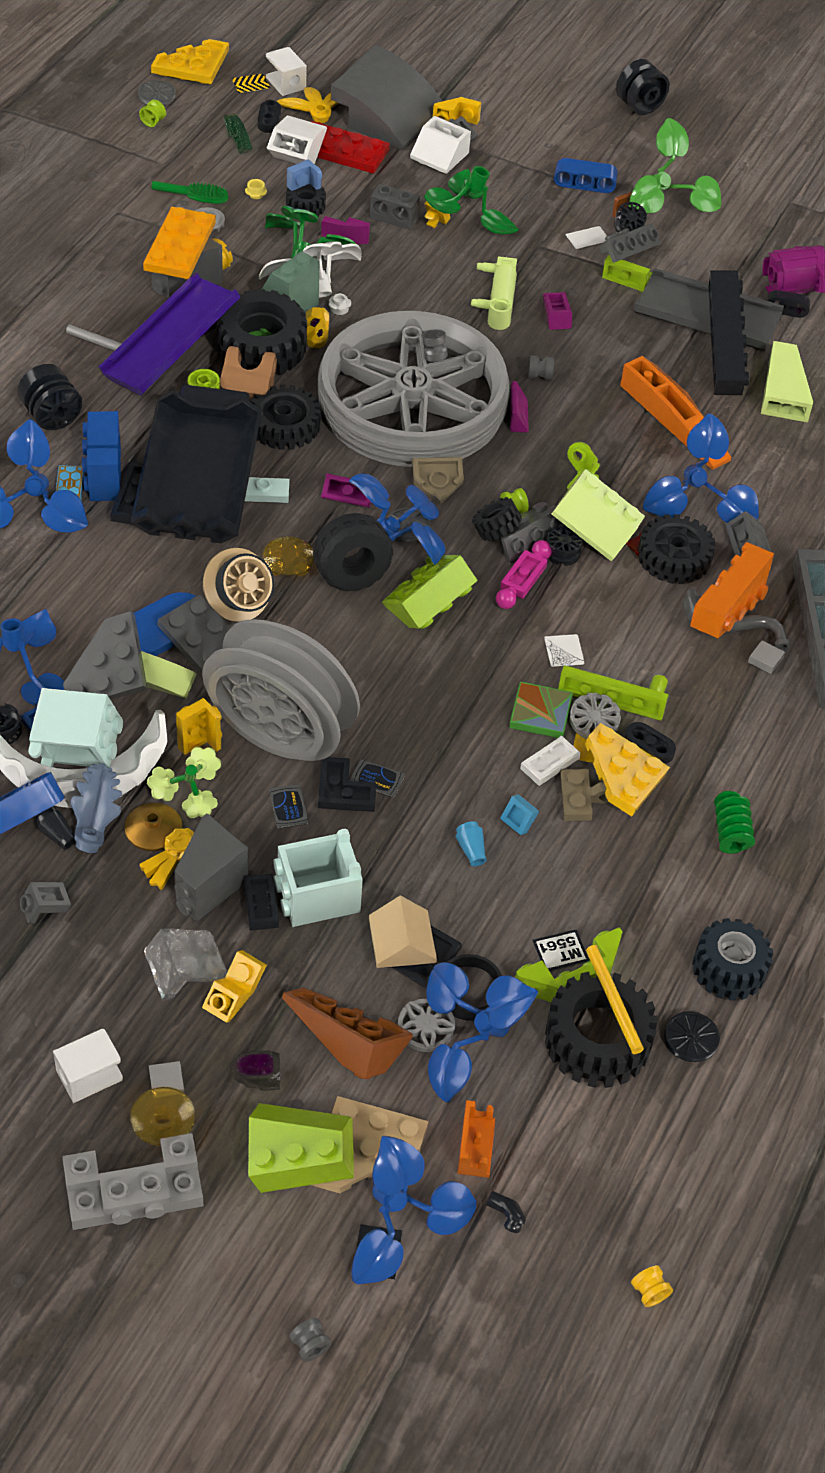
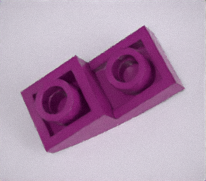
(353, 229)

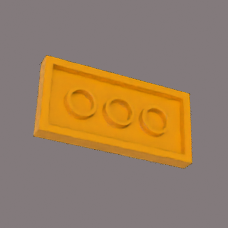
(179, 242)

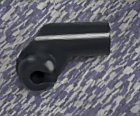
(510, 1208)

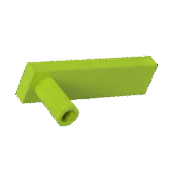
(627, 696)

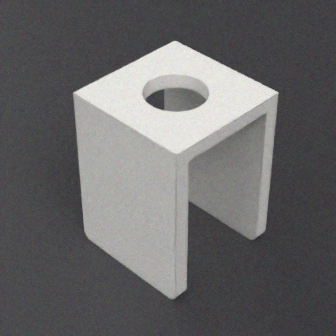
(288, 67)
(88, 1065)

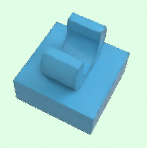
(519, 814)

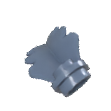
(95, 806)

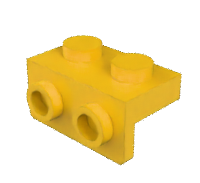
(197, 726)

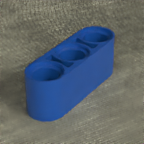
(595, 175)
(29, 801)

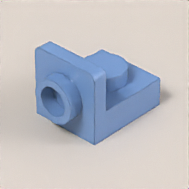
(304, 174)

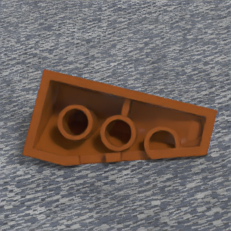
(354, 1040)

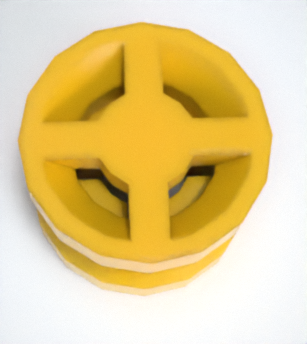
(652, 1286)

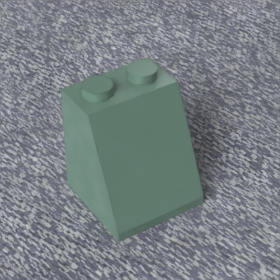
(298, 280)

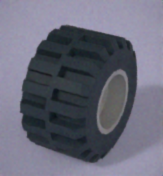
(732, 959)

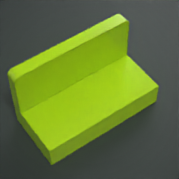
(626, 273)

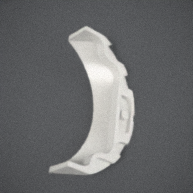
(131, 766)

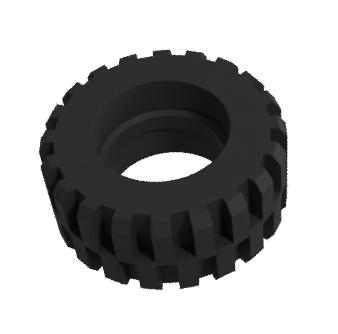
(269, 312)

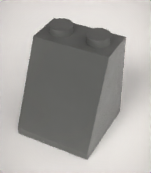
(208, 267)
(209, 869)

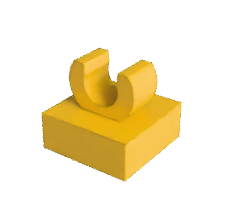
(435, 216)

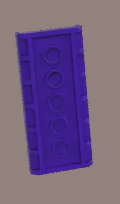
(168, 334)

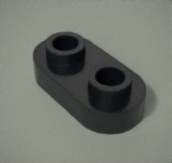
(269, 115)
(651, 741)

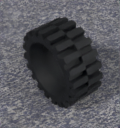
(590, 1058)

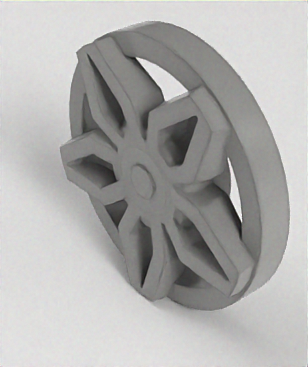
(426, 1025)

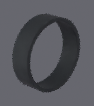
(473, 961)

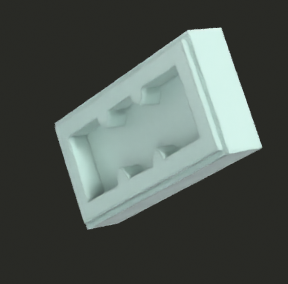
(267, 490)

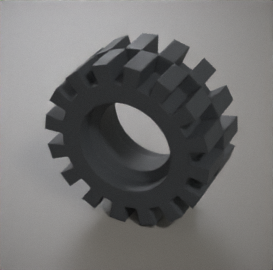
(307, 198)
(496, 519)

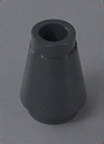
(55, 827)

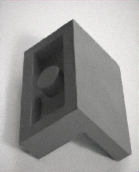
(746, 529)

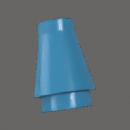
(472, 842)

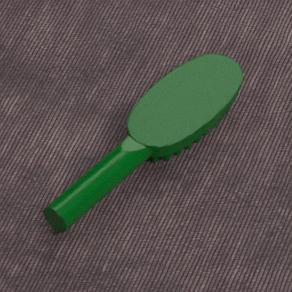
(201, 193)

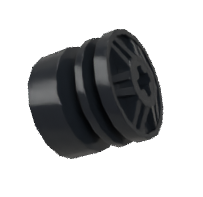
(49, 397)

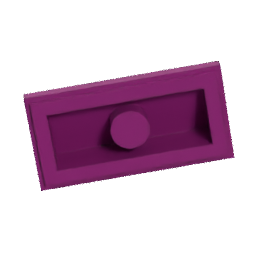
(518, 409)
(339, 489)

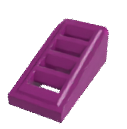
(557, 310)

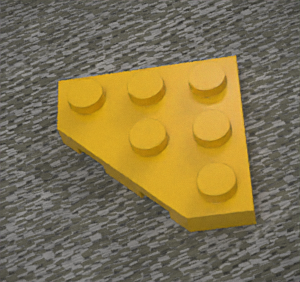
(191, 62)
(625, 768)

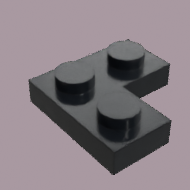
(339, 792)

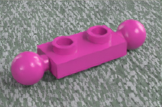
(523, 574)

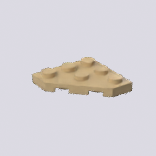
(368, 1127)

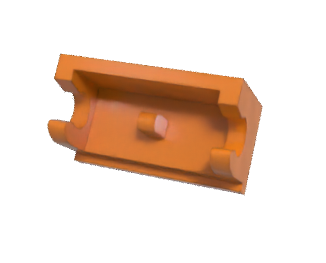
(476, 1141)

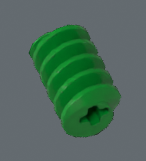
(734, 822)

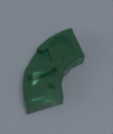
(238, 132)

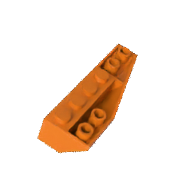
(664, 400)

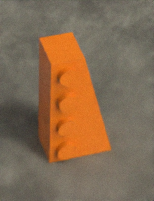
(734, 592)

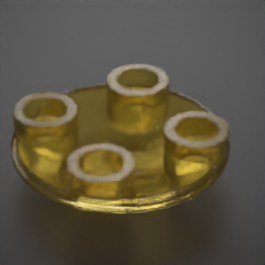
(288, 556)

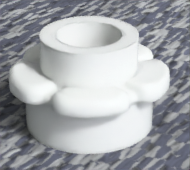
(339, 304)

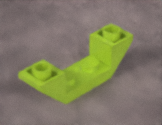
(540, 978)

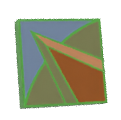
(541, 710)

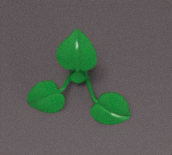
(472, 186)
(276, 220)

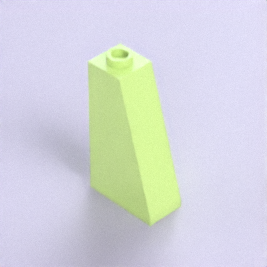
(786, 385)

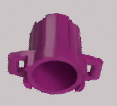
(796, 269)

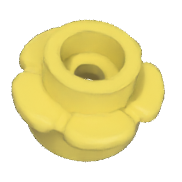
(256, 189)

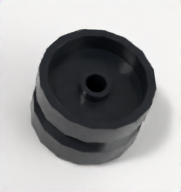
(642, 86)

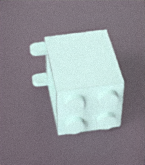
(74, 728)
(318, 879)

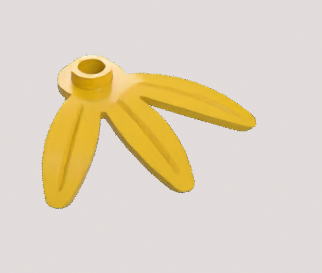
(317, 107)

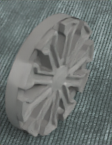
(594, 714)

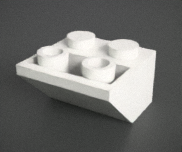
(296, 140)
(441, 145)

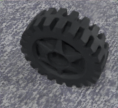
(287, 417)
(676, 548)

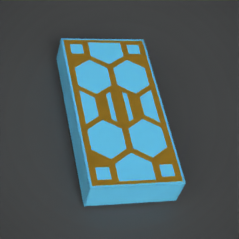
(70, 479)

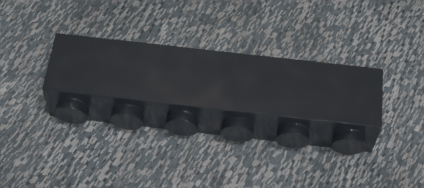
(726, 332)

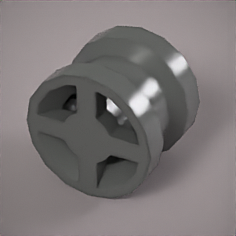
(310, 1339)

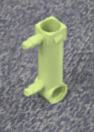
(502, 292)

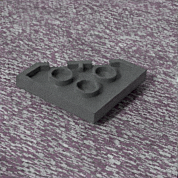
(111, 661)

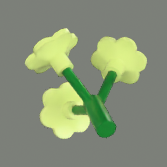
(199, 765)

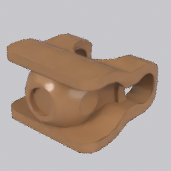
(249, 381)

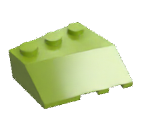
(430, 591)
(298, 1147)

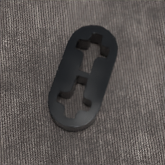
(790, 302)

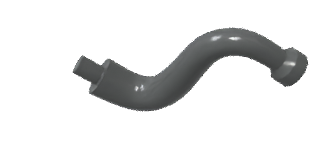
(748, 621)

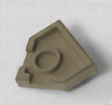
(438, 476)

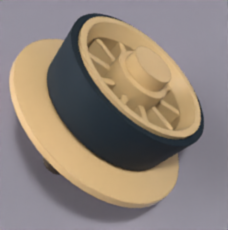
(238, 584)

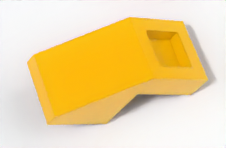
(458, 107)
(234, 990)

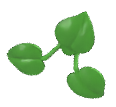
(673, 142)

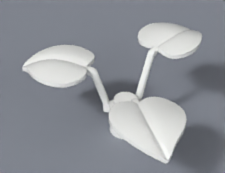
(330, 251)

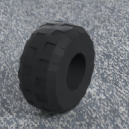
(344, 535)

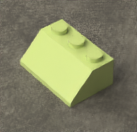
(598, 515)

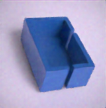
(103, 456)

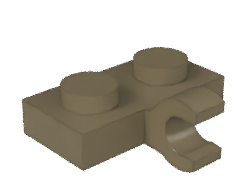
(578, 795)

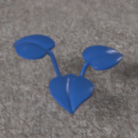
(704, 441)
(378, 496)
(65, 508)
(36, 632)
(508, 1002)
(394, 1169)

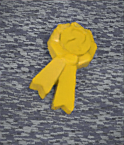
(165, 862)

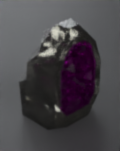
(257, 1070)

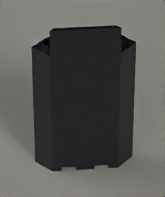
(197, 464)

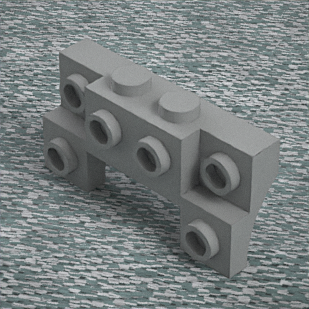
(133, 1191)

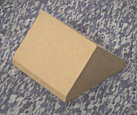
(402, 934)

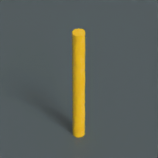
(614, 999)

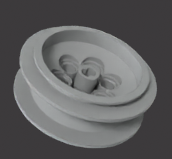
(281, 690)

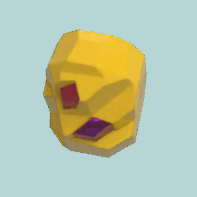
(317, 327)

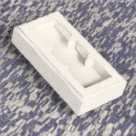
(550, 760)

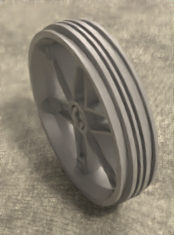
(412, 388)

